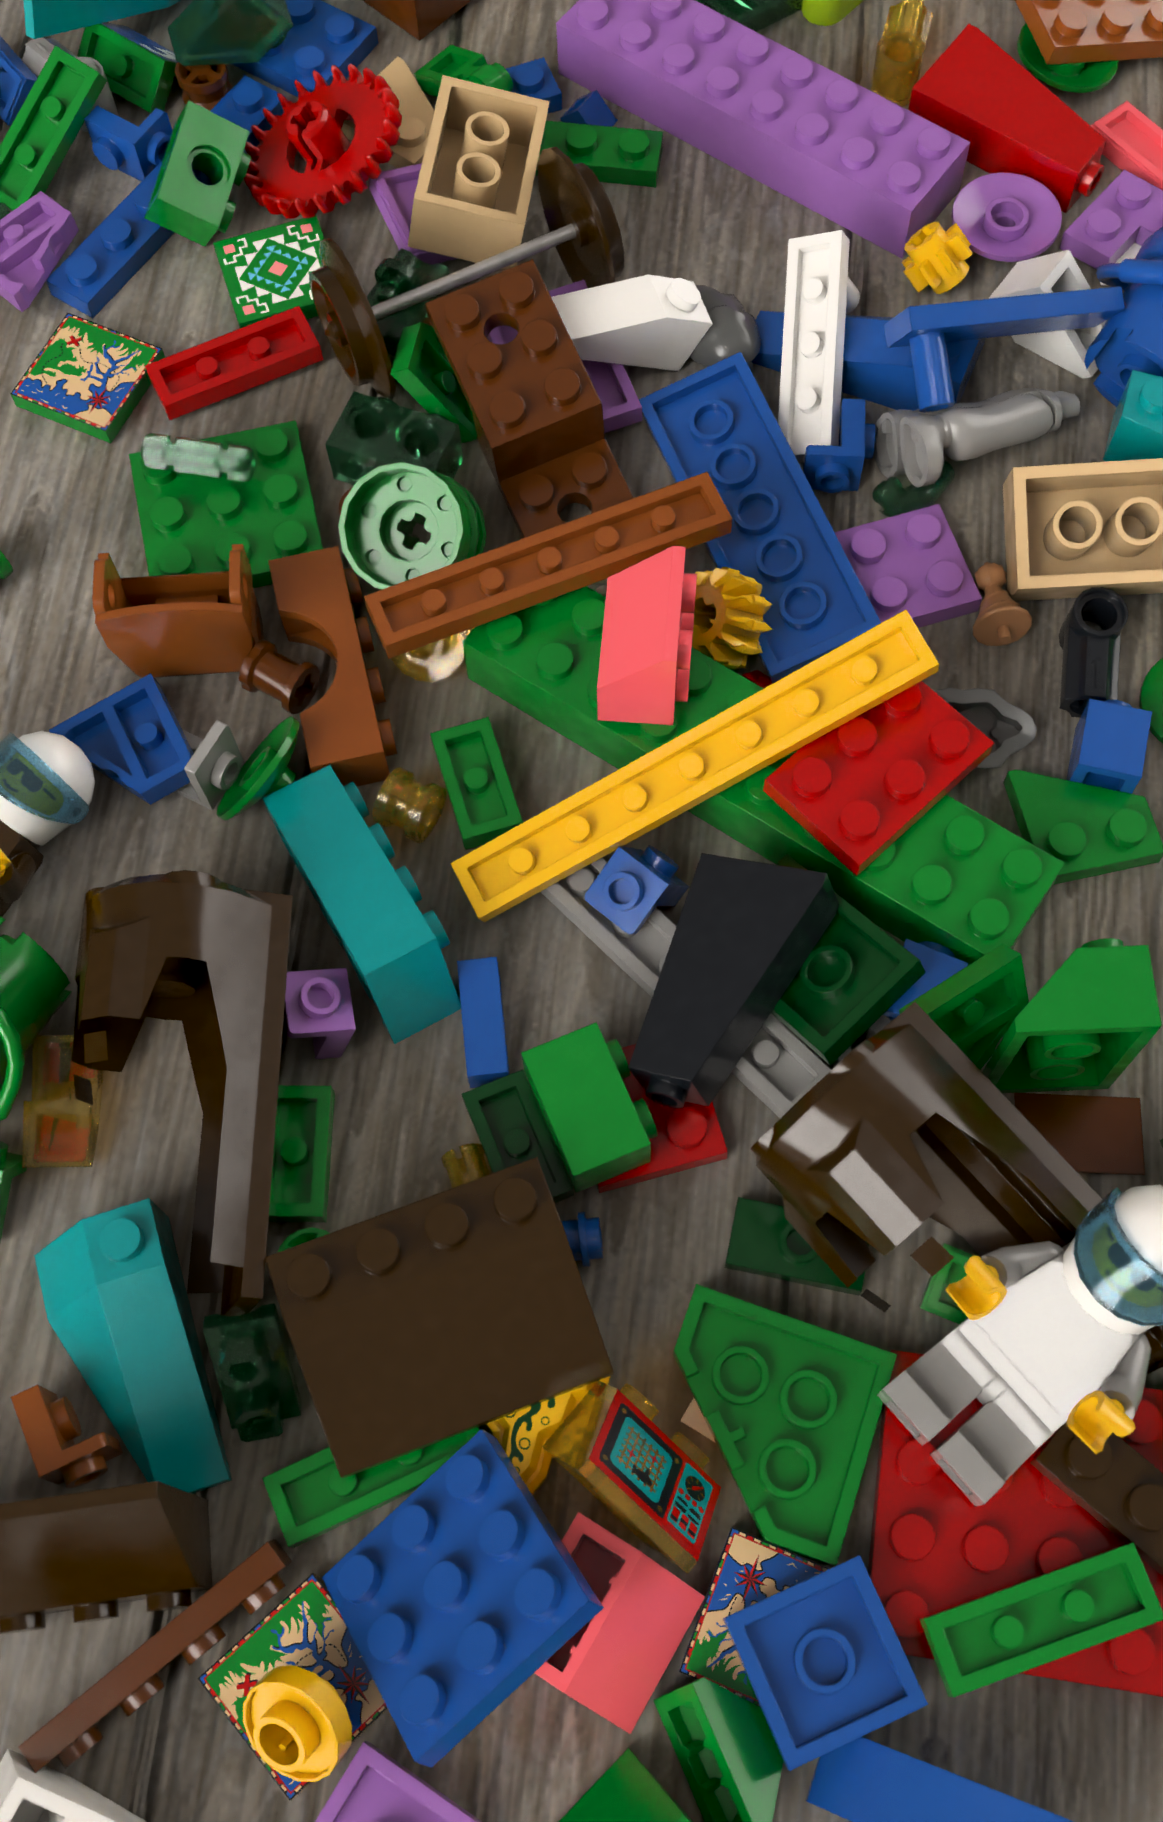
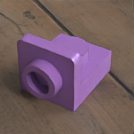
(320, 1008)

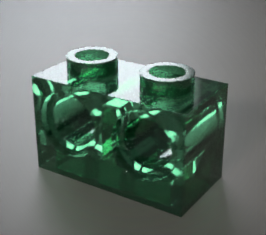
(383, 433)

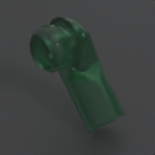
(898, 500)

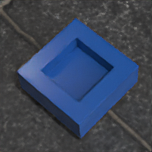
(536, 81)

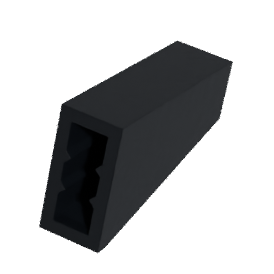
(725, 971)

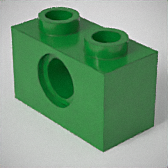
(203, 144)

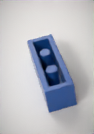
(483, 1020)

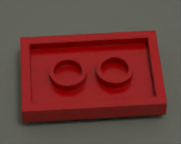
(878, 773)

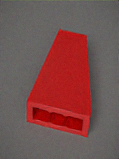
(1009, 118)

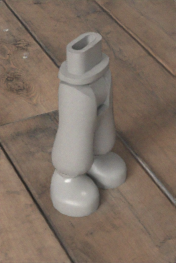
(917, 440)

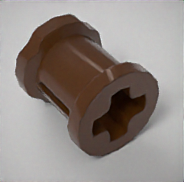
(279, 677)

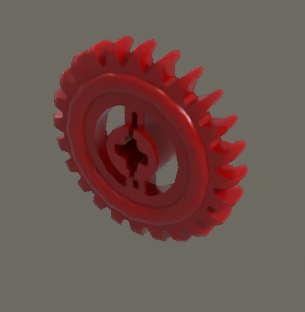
(315, 130)

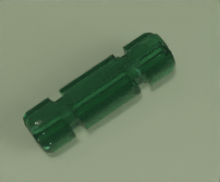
(198, 457)

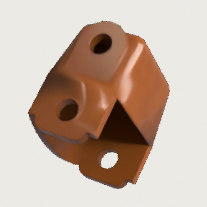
(180, 619)

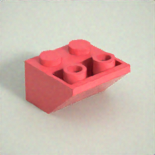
(647, 640)
(630, 1642)

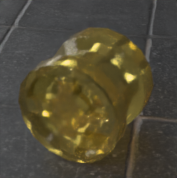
(409, 805)

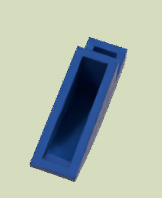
(885, 1785)

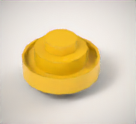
(297, 1723)

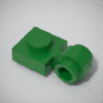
(463, 65)

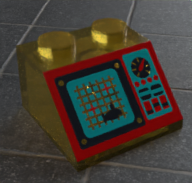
(638, 1471)

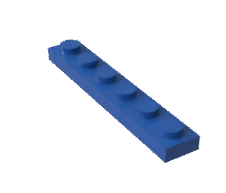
(129, 240)

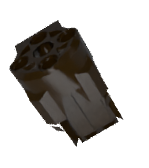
(218, 964)
(914, 1136)

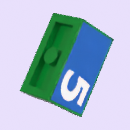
(132, 63)

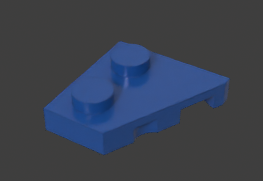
(133, 740)

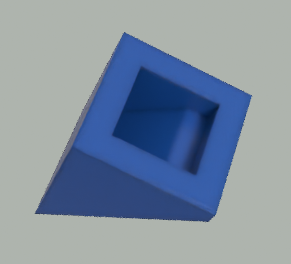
(589, 110)

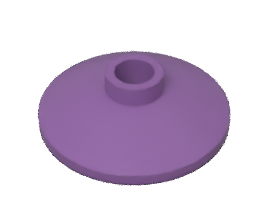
(1007, 216)

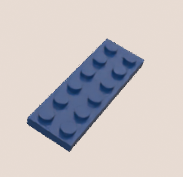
(778, 530)

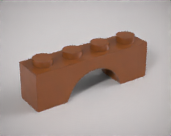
(317, 610)

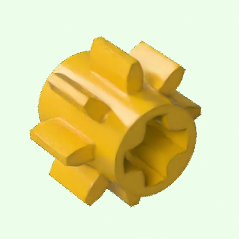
(937, 258)

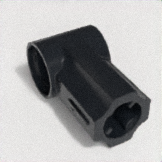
(1091, 655)

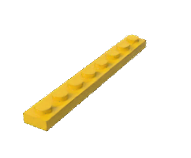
(695, 766)

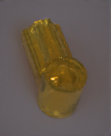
(901, 51)

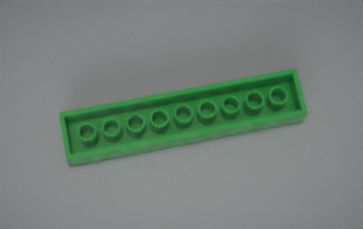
(940, 882)

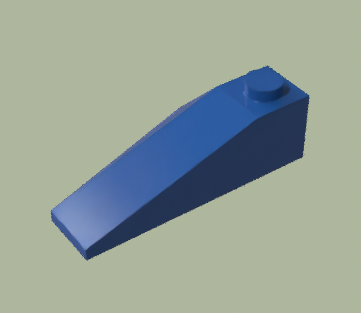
(868, 365)

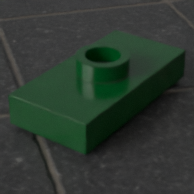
(771, 1247)

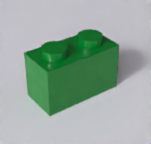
(589, 1106)

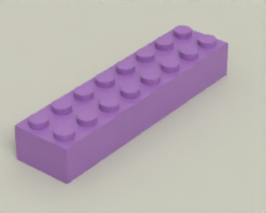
(766, 113)

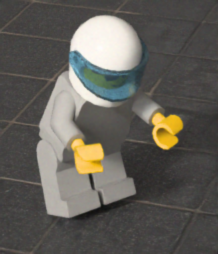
(1042, 1345)

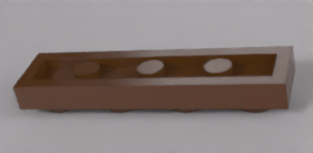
(137, 1678)

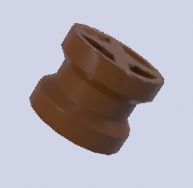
(203, 83)

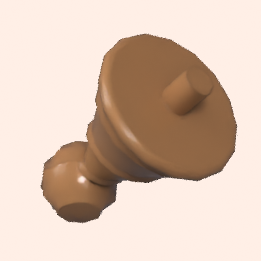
(999, 617)

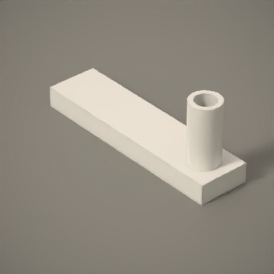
(813, 339)

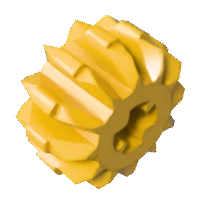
(728, 616)

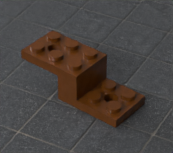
(528, 398)

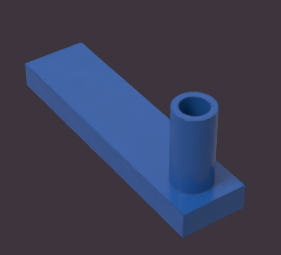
(932, 325)

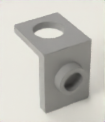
(212, 766)

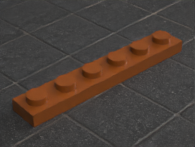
(546, 564)

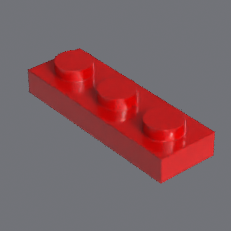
(234, 362)

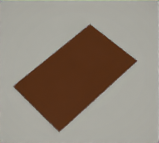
(1089, 1131)

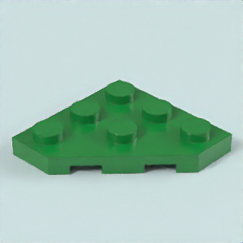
(787, 1414)

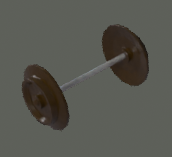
(579, 227)

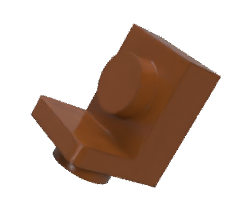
(49, 1433)

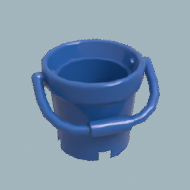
(1136, 334)

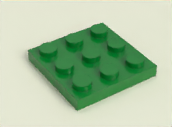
(197, 518)

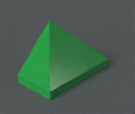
(723, 1751)

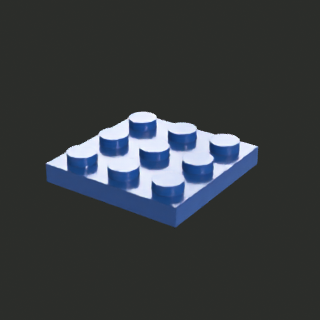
(459, 1597)

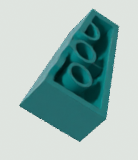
(366, 901)

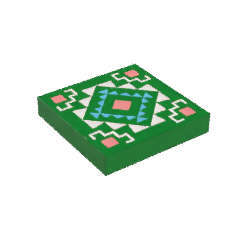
(271, 269)

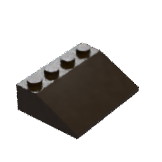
(438, 1317)
(100, 1552)

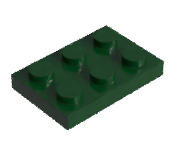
(845, 981)

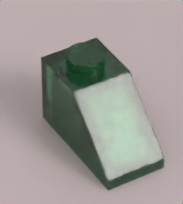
(228, 31)

